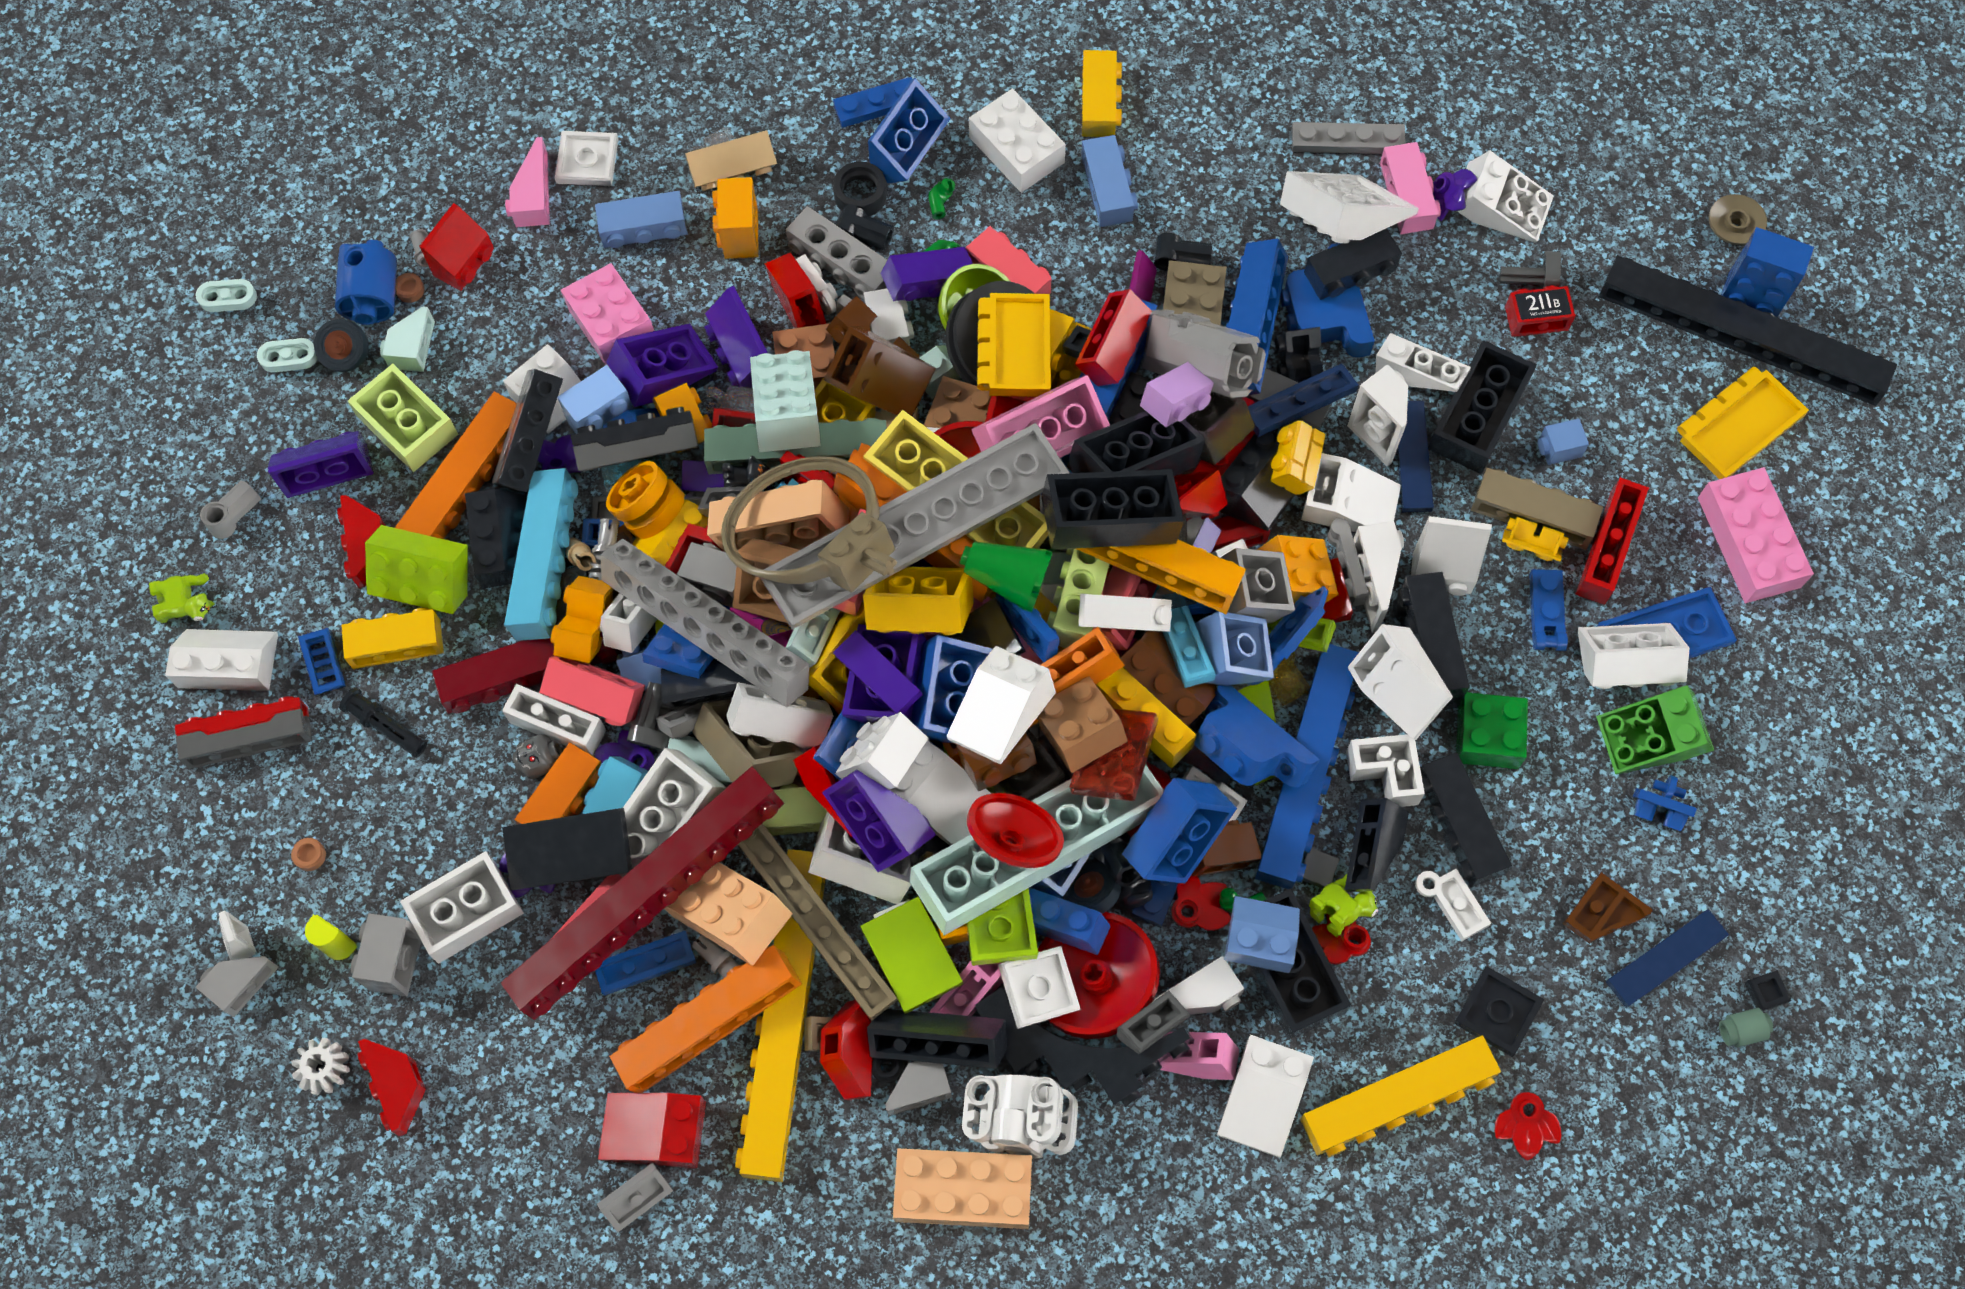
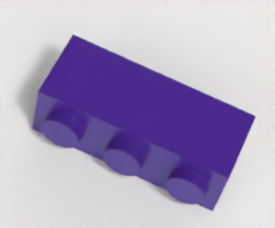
(922, 273)

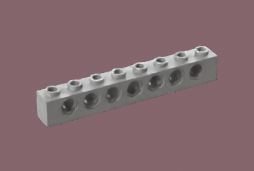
(705, 622)

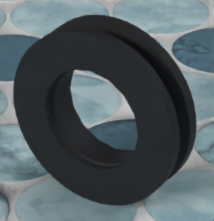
(962, 327)

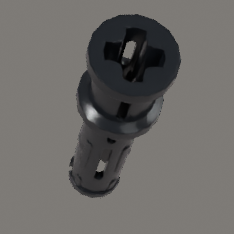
(372, 713)

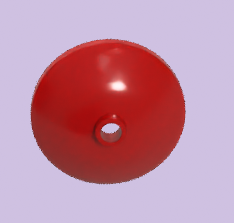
(1015, 830)

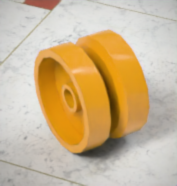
(645, 500)

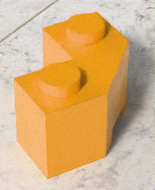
(579, 631)

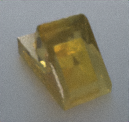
(1288, 681)

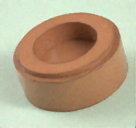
(409, 287)
(308, 854)

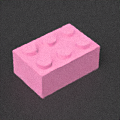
(605, 309)

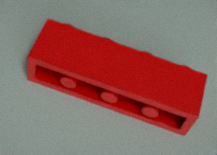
(1612, 541)

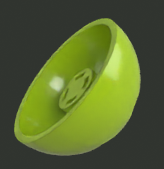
(962, 282)

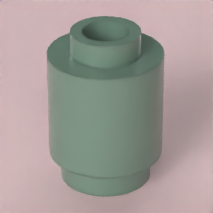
(1746, 1027)

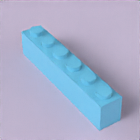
(541, 555)

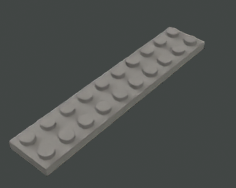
(931, 517)

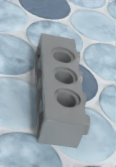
(813, 227)

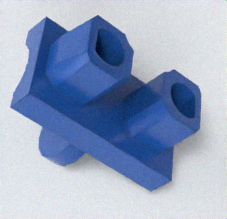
(1677, 811)

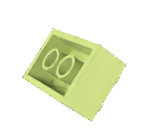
(403, 417)

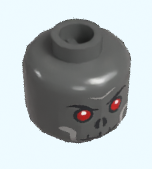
(536, 756)

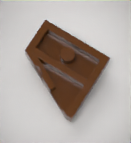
(1604, 910)

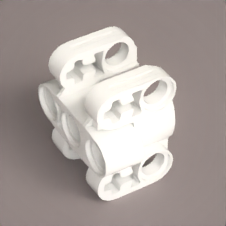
(1020, 1115)

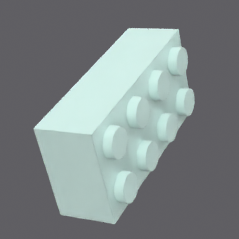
(784, 401)

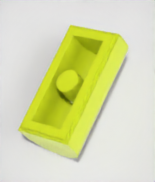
(329, 938)

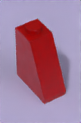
(795, 291)

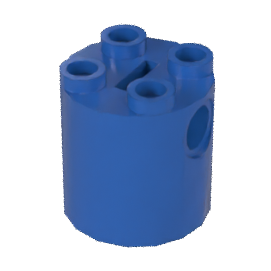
(366, 282)

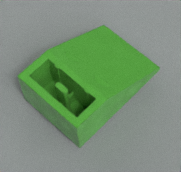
(1655, 731)

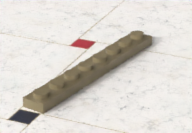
(818, 923)

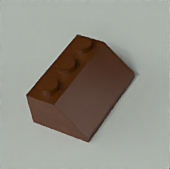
(1154, 667)

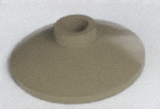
(1738, 210)

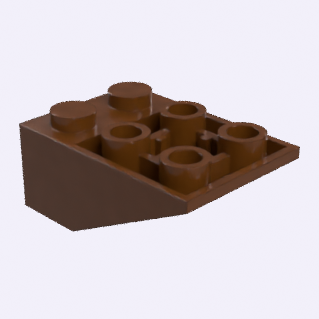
(879, 372)

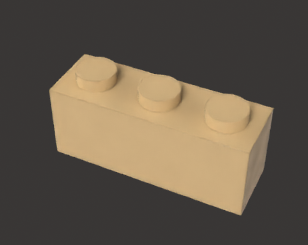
(731, 160)

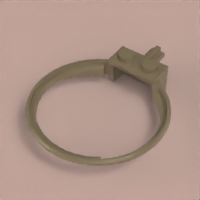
(848, 558)

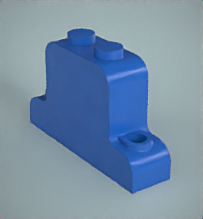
(1338, 317)
(1251, 743)

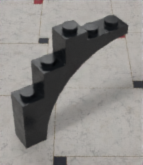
(1074, 1063)

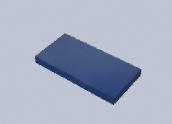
(1694, 616)

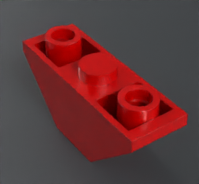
(358, 527)
(847, 1052)
(394, 1083)

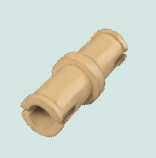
(580, 554)

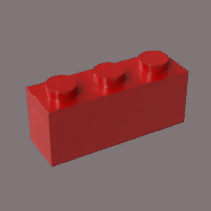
(1113, 337)

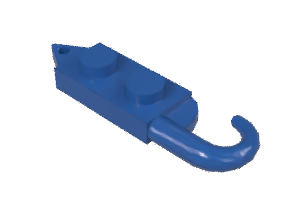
(1295, 626)

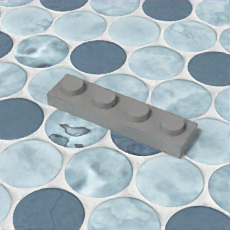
(1345, 137)

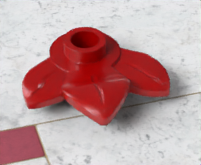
(1204, 904)
(1340, 949)
(1527, 1130)

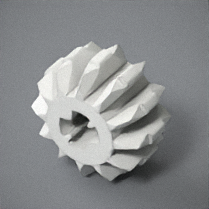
(307, 1073)

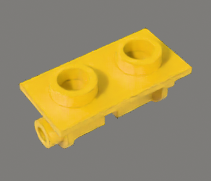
(1544, 546)

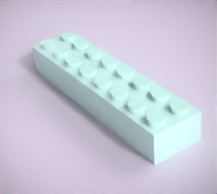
(968, 882)

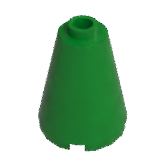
(1008, 570)

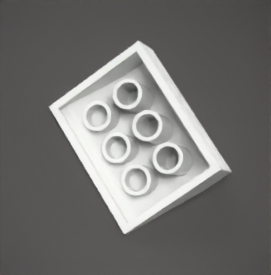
(1343, 204)

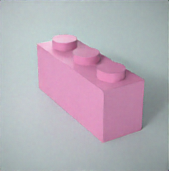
(1407, 178)

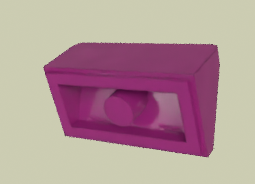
(1143, 276)

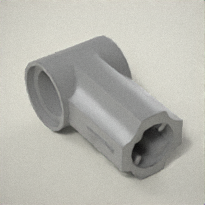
(230, 509)

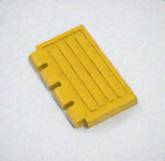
(1014, 344)
(1740, 422)

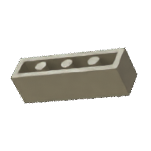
(1508, 496)

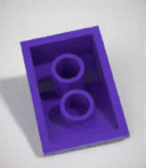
(659, 362)
(878, 819)

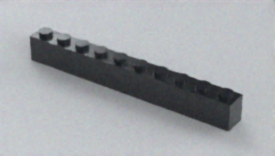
(1748, 330)

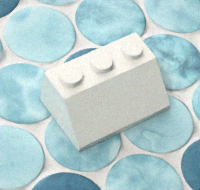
(1381, 413)
(1633, 655)
(222, 660)

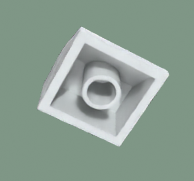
(550, 362)

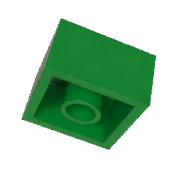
(1492, 730)

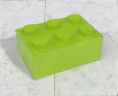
(416, 569)

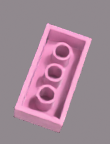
(1060, 413)
(1755, 535)

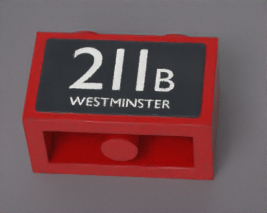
(1539, 311)

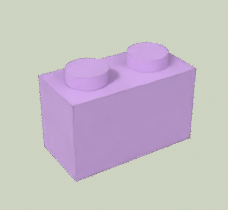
(1177, 394)

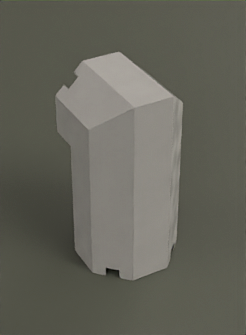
(1218, 352)

